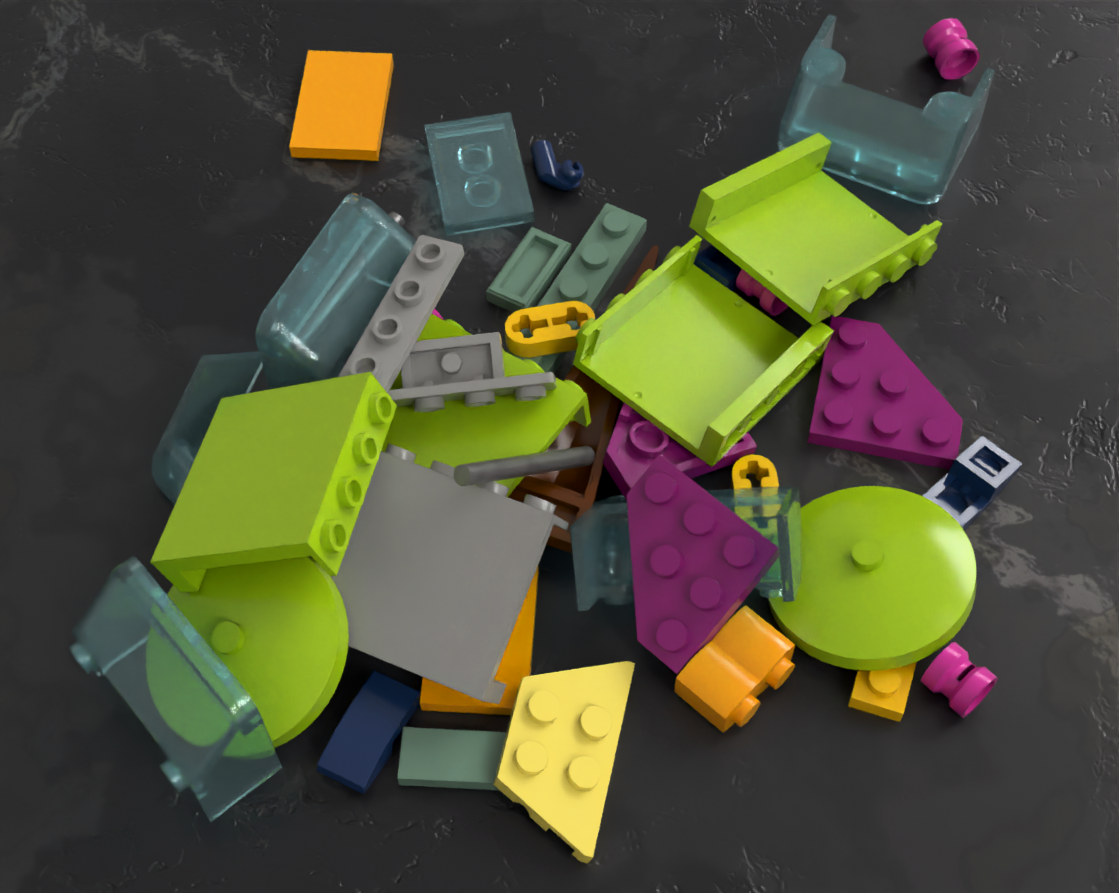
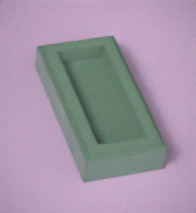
(529, 271)
(449, 758)

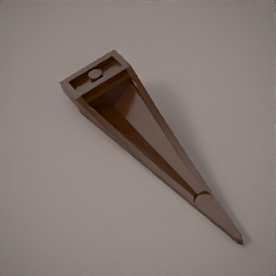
(577, 488)

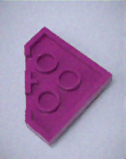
(880, 401)
(639, 442)
(688, 563)

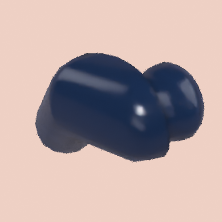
(562, 176)

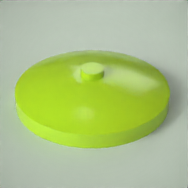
(879, 579)
(277, 633)

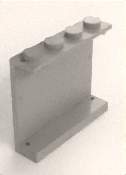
(440, 571)

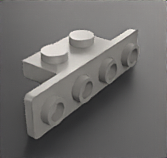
(405, 310)
(464, 370)

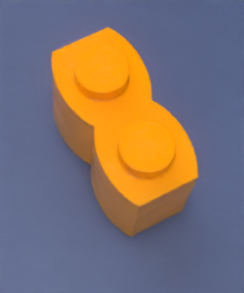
(735, 669)

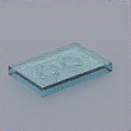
(479, 173)

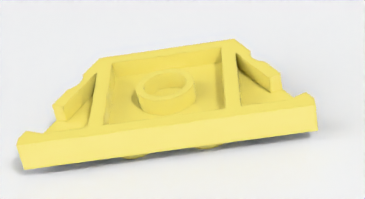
(564, 749)

